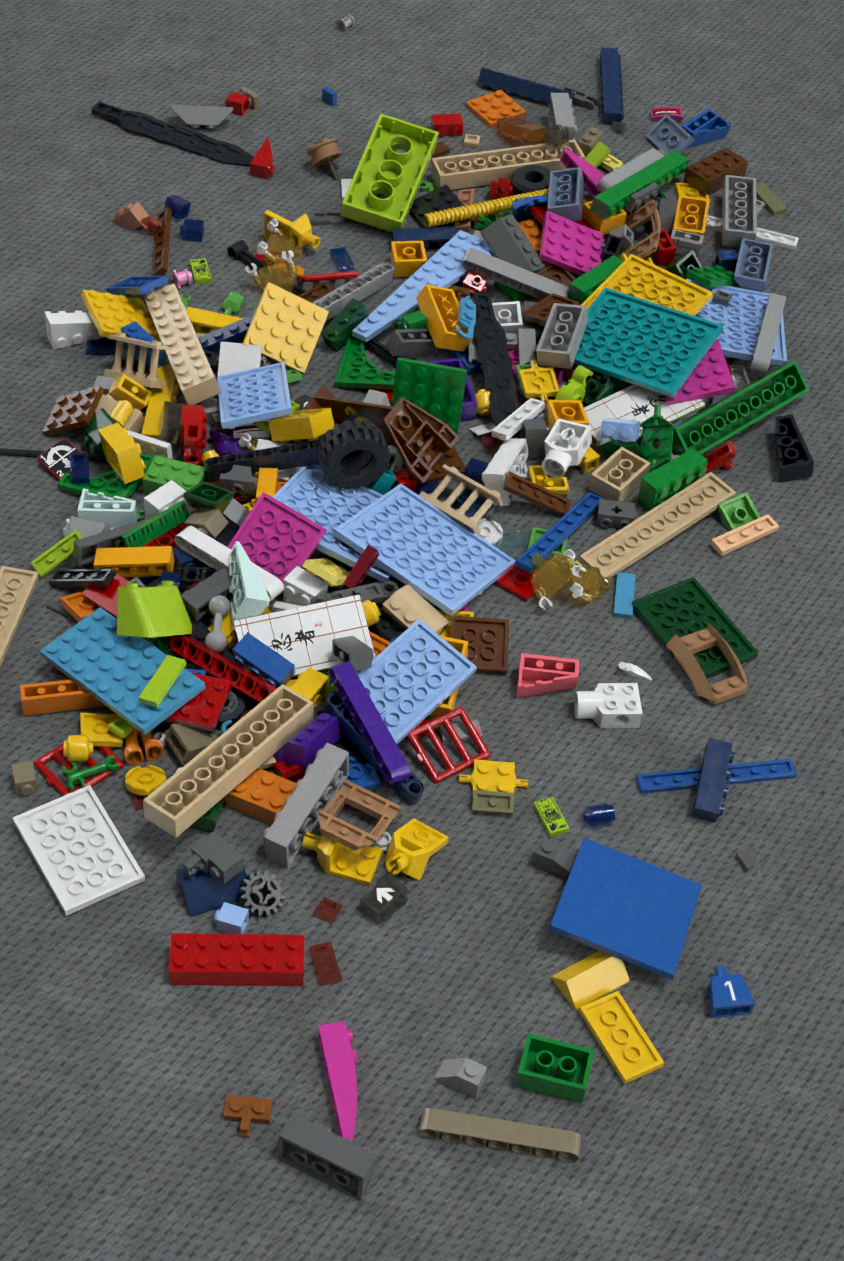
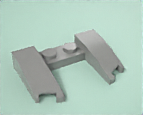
(523, 342)

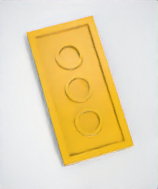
(621, 1037)

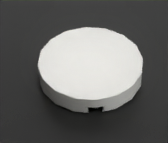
(491, 531)

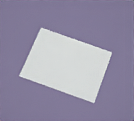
(238, 357)

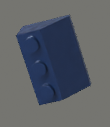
(205, 893)

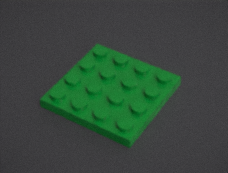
(432, 388)

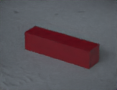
(361, 567)

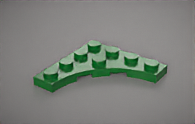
(360, 372)
(108, 483)

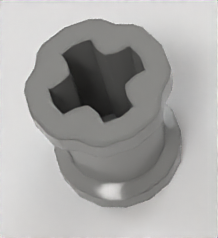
(347, 21)

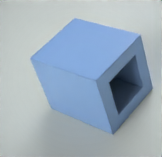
(231, 919)

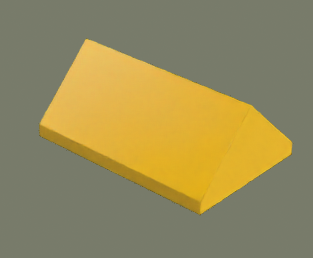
(591, 978)

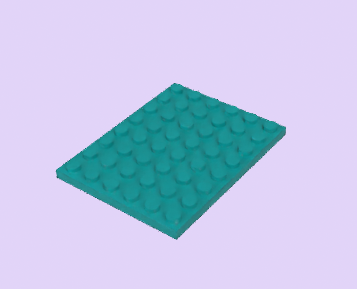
(644, 342)

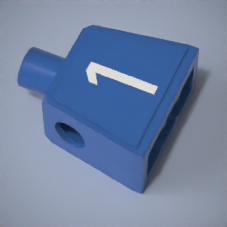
(728, 995)

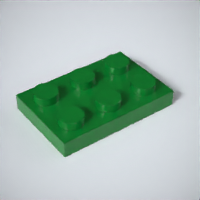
(712, 276)

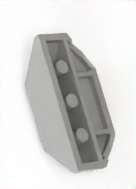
(202, 115)

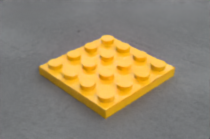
(115, 311)
(286, 327)

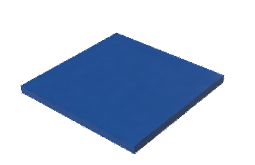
(626, 908)

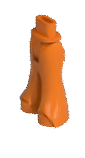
(133, 752)

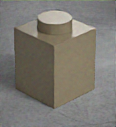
(24, 778)

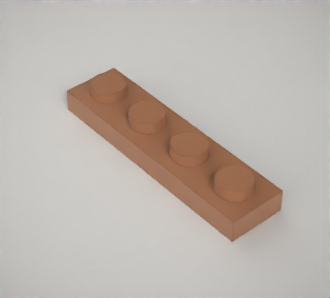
(466, 197)

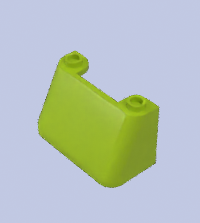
(151, 611)

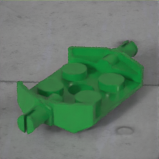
(653, 430)

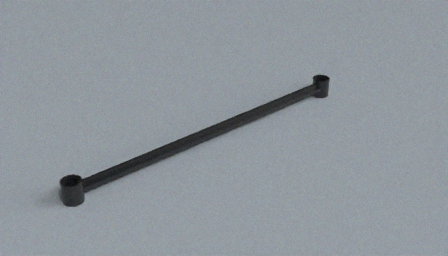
(241, 249)

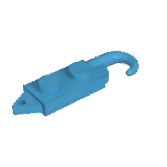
(466, 317)

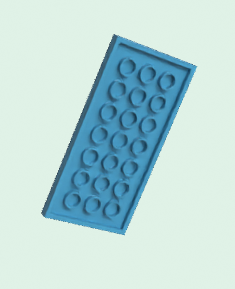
(118, 669)

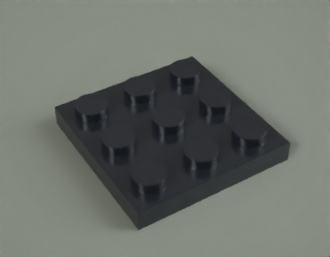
(434, 201)

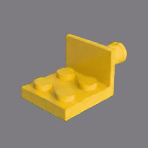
(299, 230)
(412, 848)
(342, 861)

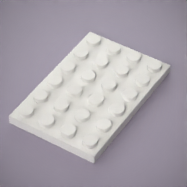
(78, 850)

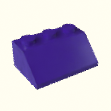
(304, 746)

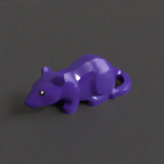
(224, 444)

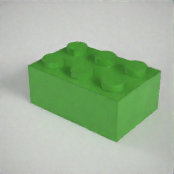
(166, 469)

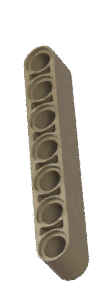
(500, 1134)

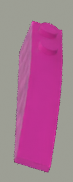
(590, 173)
(341, 1073)

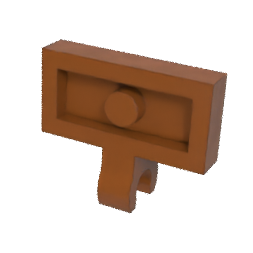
(247, 1111)

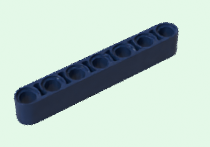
(519, 85)
(351, 731)

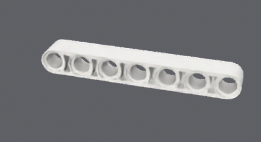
(217, 556)

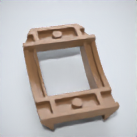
(636, 220)
(688, 645)
(363, 800)

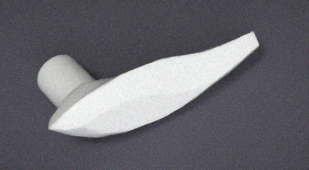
(633, 670)

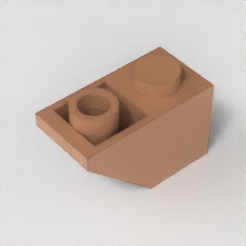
(131, 216)

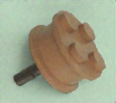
(325, 153)

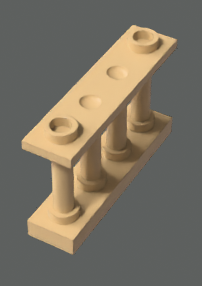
(140, 376)
(459, 514)

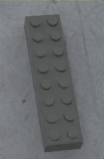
(85, 548)

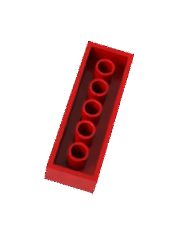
(236, 959)

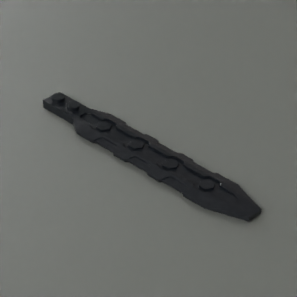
(174, 134)
(495, 361)

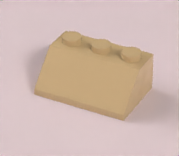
(408, 606)

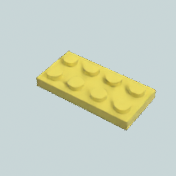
(326, 569)

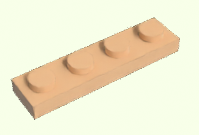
(744, 535)

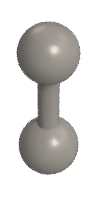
(216, 640)

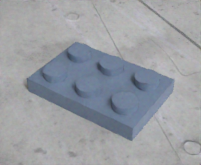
(669, 136)

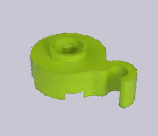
(576, 388)

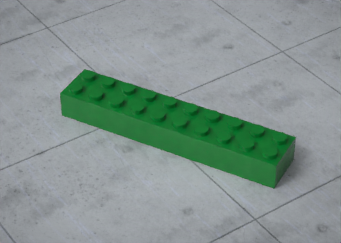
(739, 410)

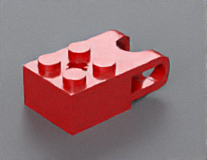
(193, 432)

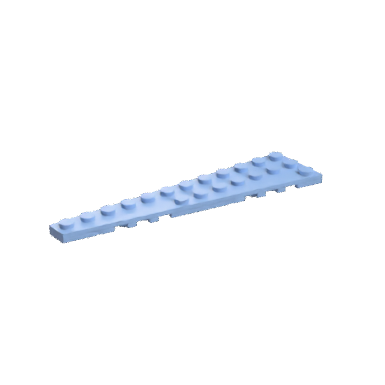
(440, 270)

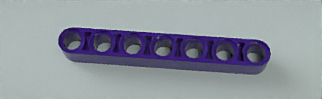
(369, 722)

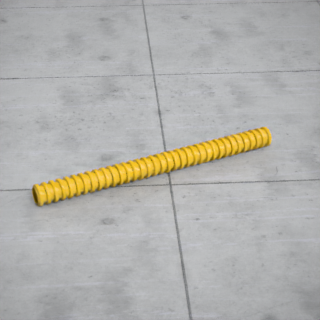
(473, 210)

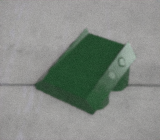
(598, 388)

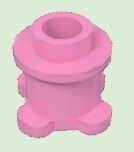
(182, 278)

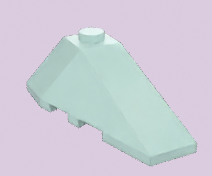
(247, 587)

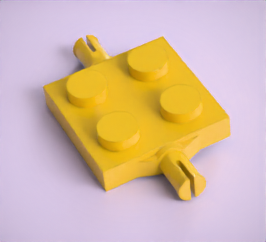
(538, 382)
(493, 777)

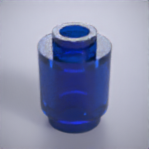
(427, 487)
(599, 814)

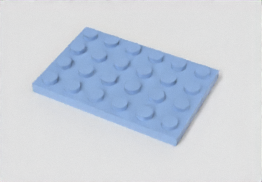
(254, 395)
(414, 677)

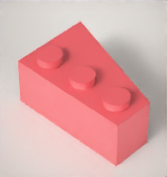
(545, 674)

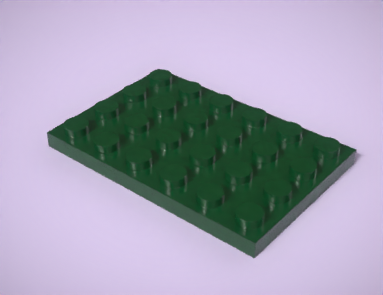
(688, 609)

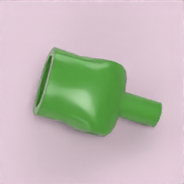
(232, 303)

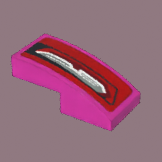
(674, 112)

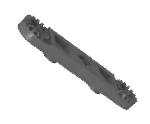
(372, 592)

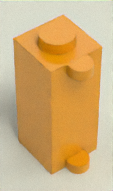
(267, 482)

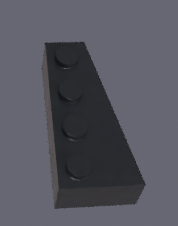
(792, 454)

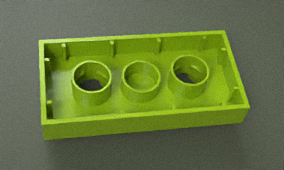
(389, 173)

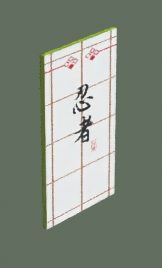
(638, 405)
(307, 632)

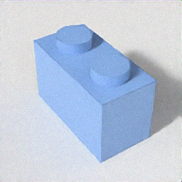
(620, 429)

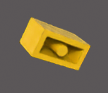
(127, 389)

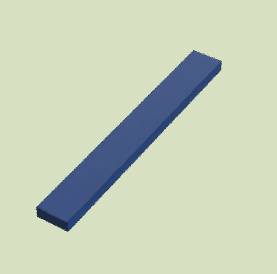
(559, 531)
(740, 774)

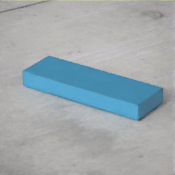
(624, 595)

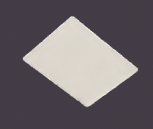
(482, 429)

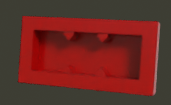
(721, 457)
(287, 770)

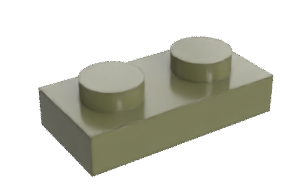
(493, 802)

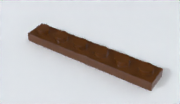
(161, 244)

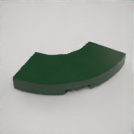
(610, 446)

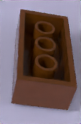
(710, 173)

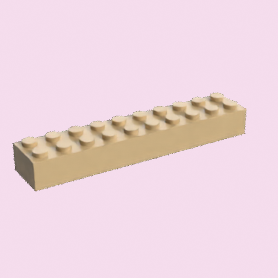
(485, 166)
(185, 349)
(228, 760)

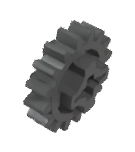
(269, 888)

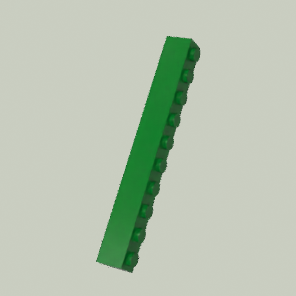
(660, 172)

